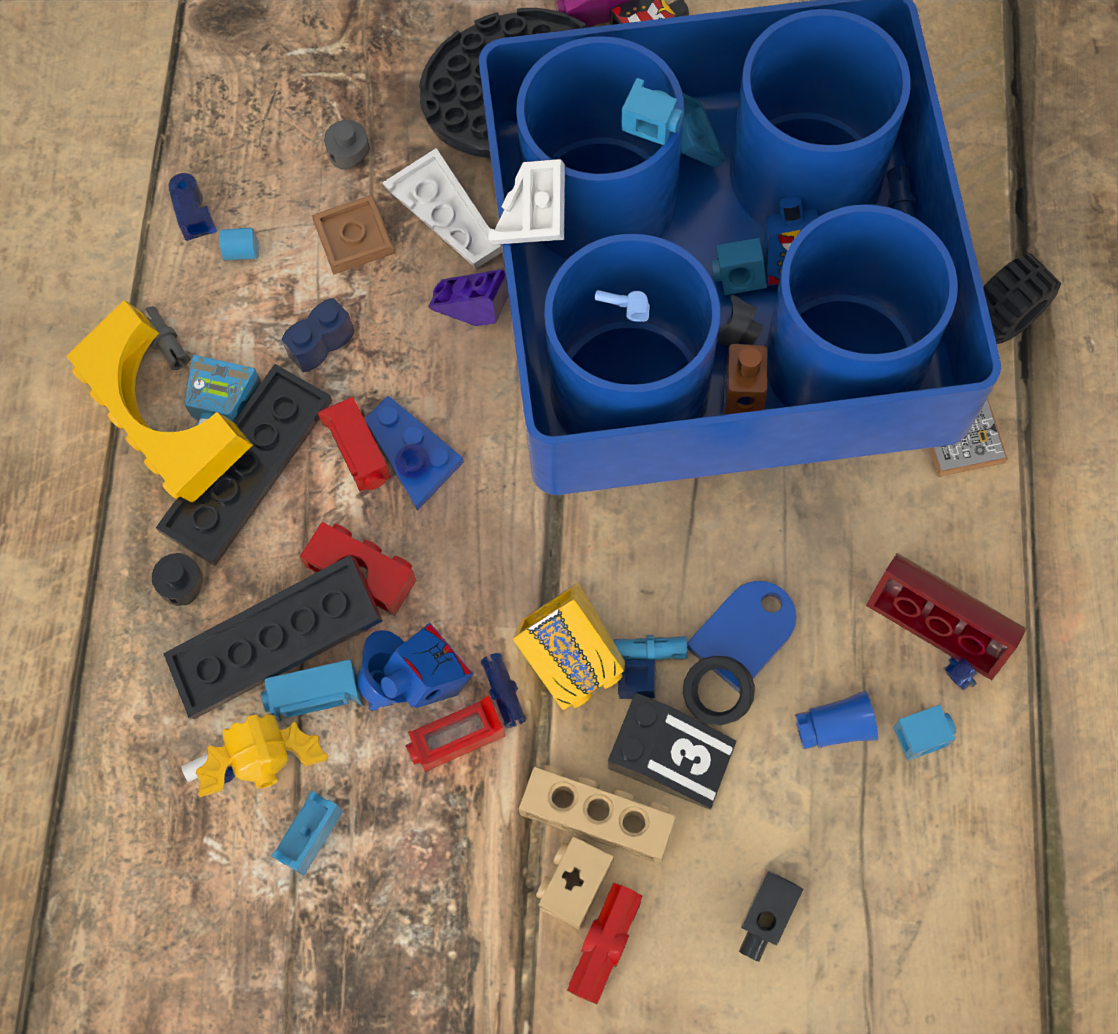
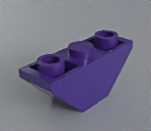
(472, 297)

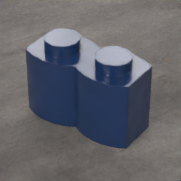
(313, 338)

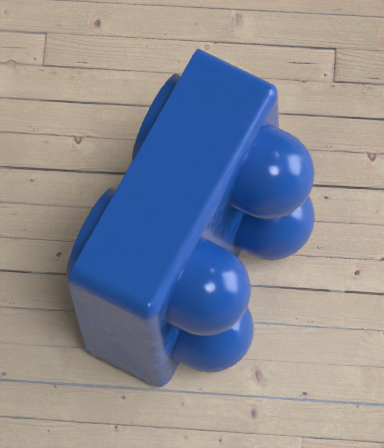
(875, 314)

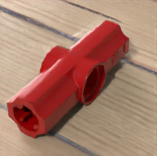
(605, 943)

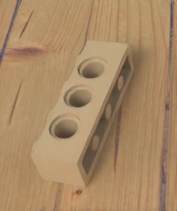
(539, 806)

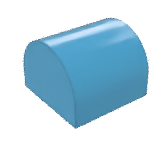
(238, 244)

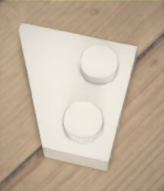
(534, 205)

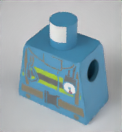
(218, 388)

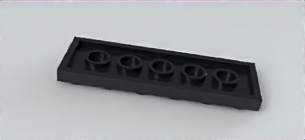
(276, 424)
(272, 637)

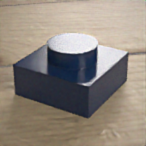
(639, 678)

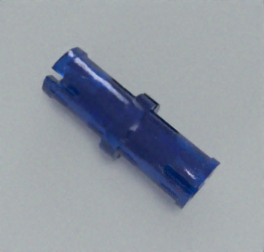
(503, 690)

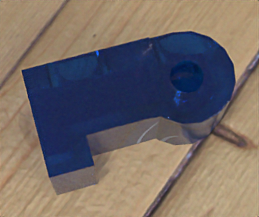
(186, 199)

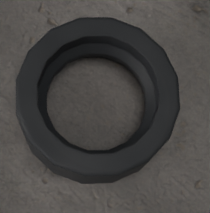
(692, 699)

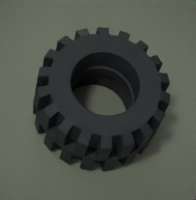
(1019, 296)

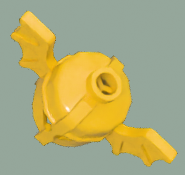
(256, 753)

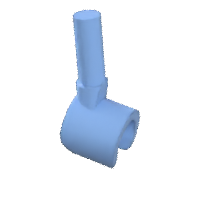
(636, 303)

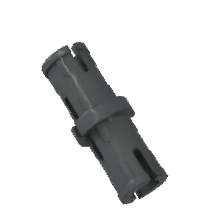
(166, 340)

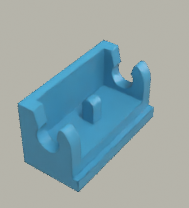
(307, 833)

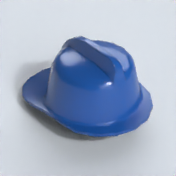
(376, 653)

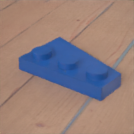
(397, 428)

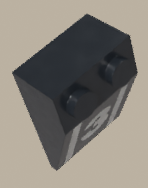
(671, 751)

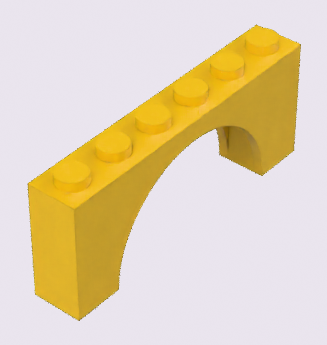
(184, 459)

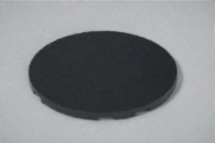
(452, 79)

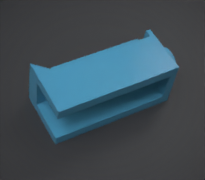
(311, 690)

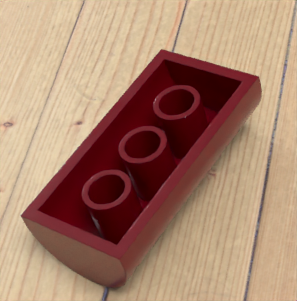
(945, 616)

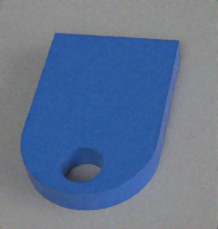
(745, 629)

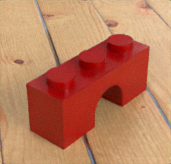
(387, 577)

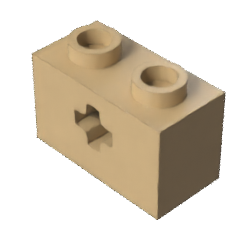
(575, 904)

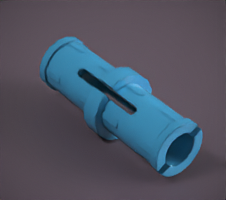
(652, 648)

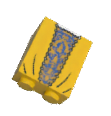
(570, 648)

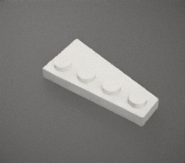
(443, 205)

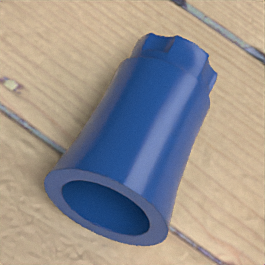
(838, 722)

